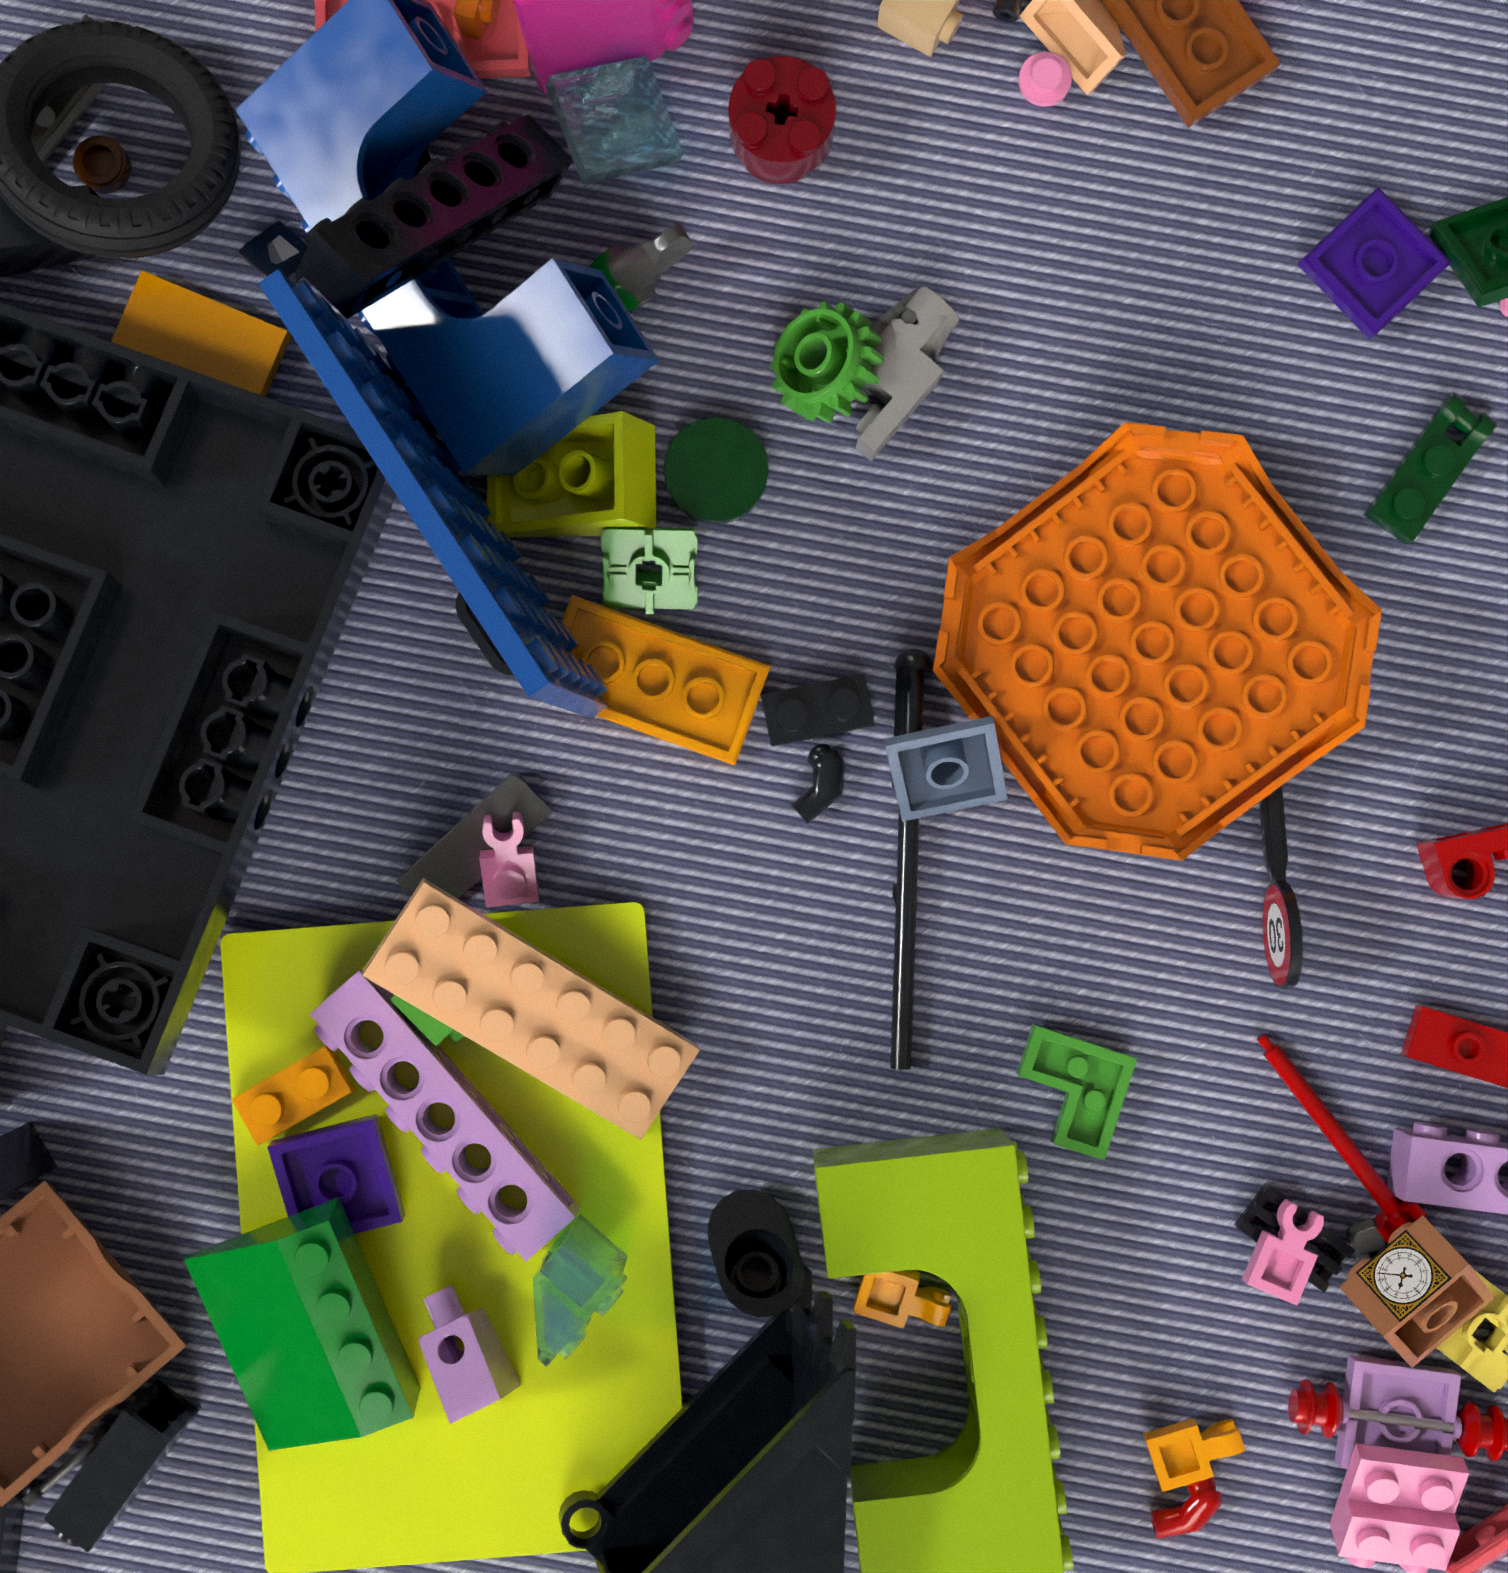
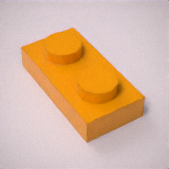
(293, 1094)

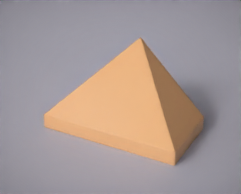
(1079, 33)

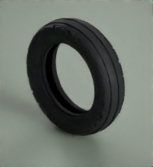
(131, 57)

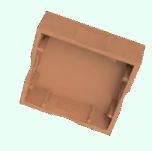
(70, 1335)

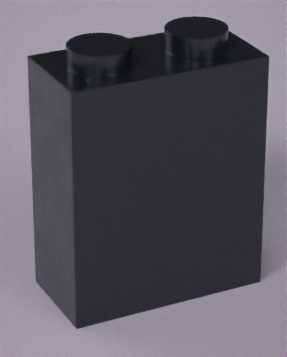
(120, 1465)

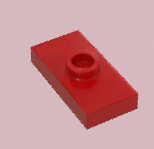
(1458, 1045)

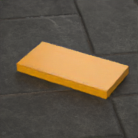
(668, 680)

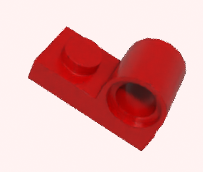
(1471, 848)

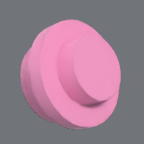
(1045, 79)

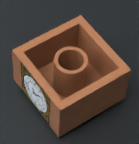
(1416, 1290)

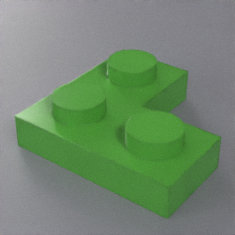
(1093, 1084)

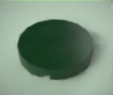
(716, 470)

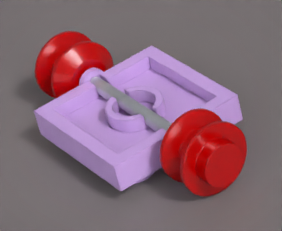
(1398, 1409)

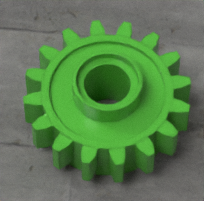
(825, 361)

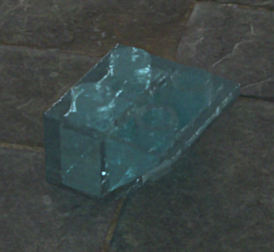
(573, 1281)

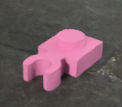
(508, 870)
(1281, 1262)

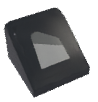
(274, 250)

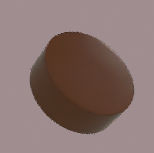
(102, 164)

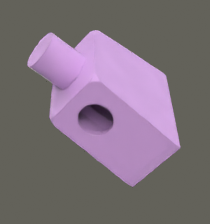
(471, 1377)

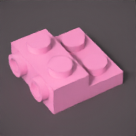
(1399, 1508)

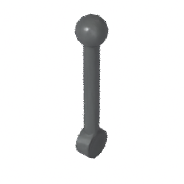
(66, 1467)

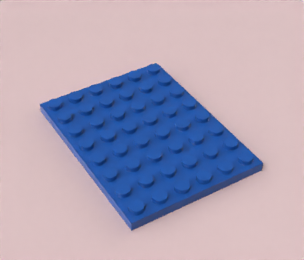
(439, 502)

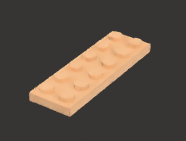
(530, 1009)

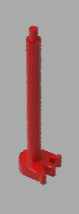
(1394, 1211)

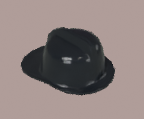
(755, 1253)

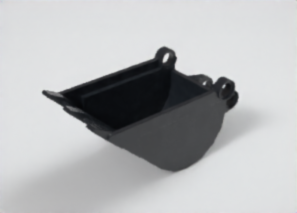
(746, 1467)

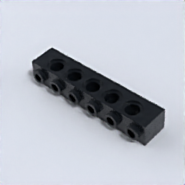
(432, 215)

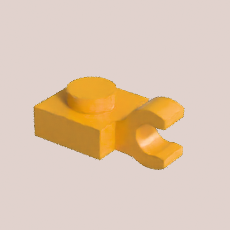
(896, 1294)
(1183, 1453)

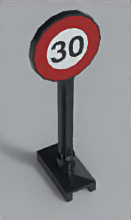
(1280, 909)

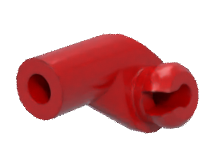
(1192, 1514)

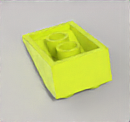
(583, 483)

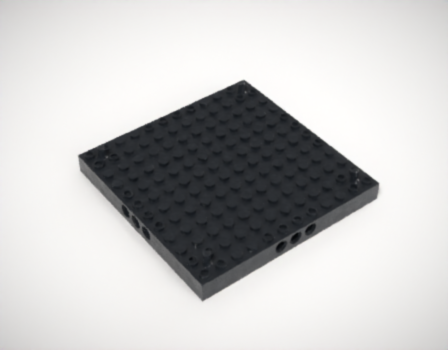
(160, 648)

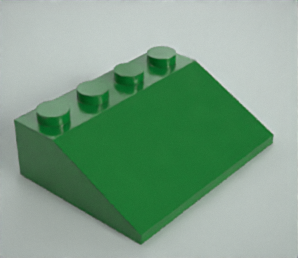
(306, 1329)

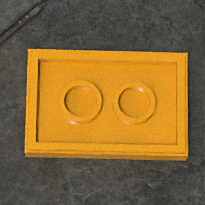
(201, 334)

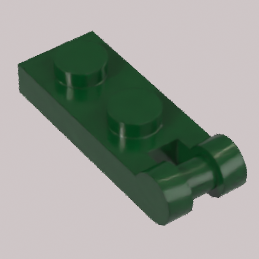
(1429, 470)

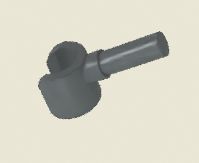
(1364, 1239)

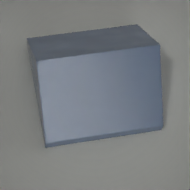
(946, 768)

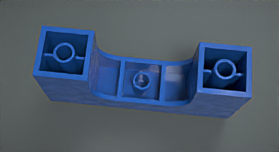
(348, 123)

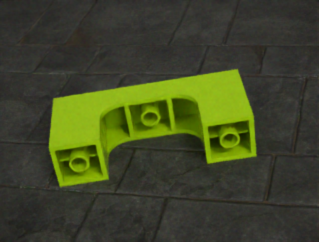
(958, 1214)

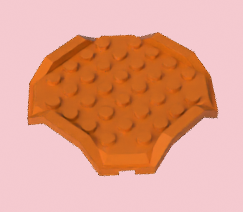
(1156, 642)

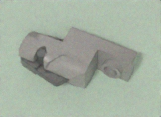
(909, 336)

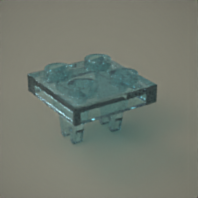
(614, 119)

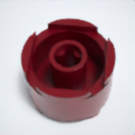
(781, 89)

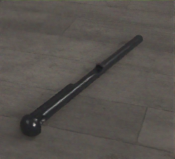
(908, 719)

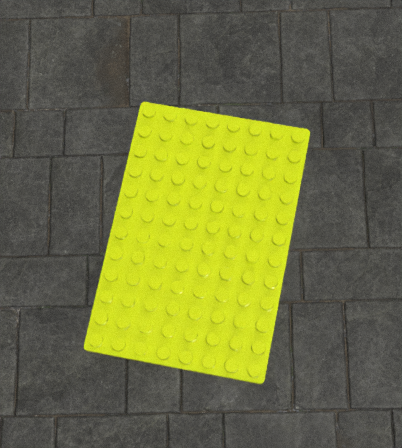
(503, 1471)

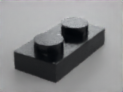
(817, 710)

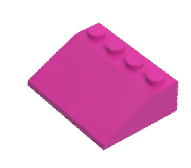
(592, 33)

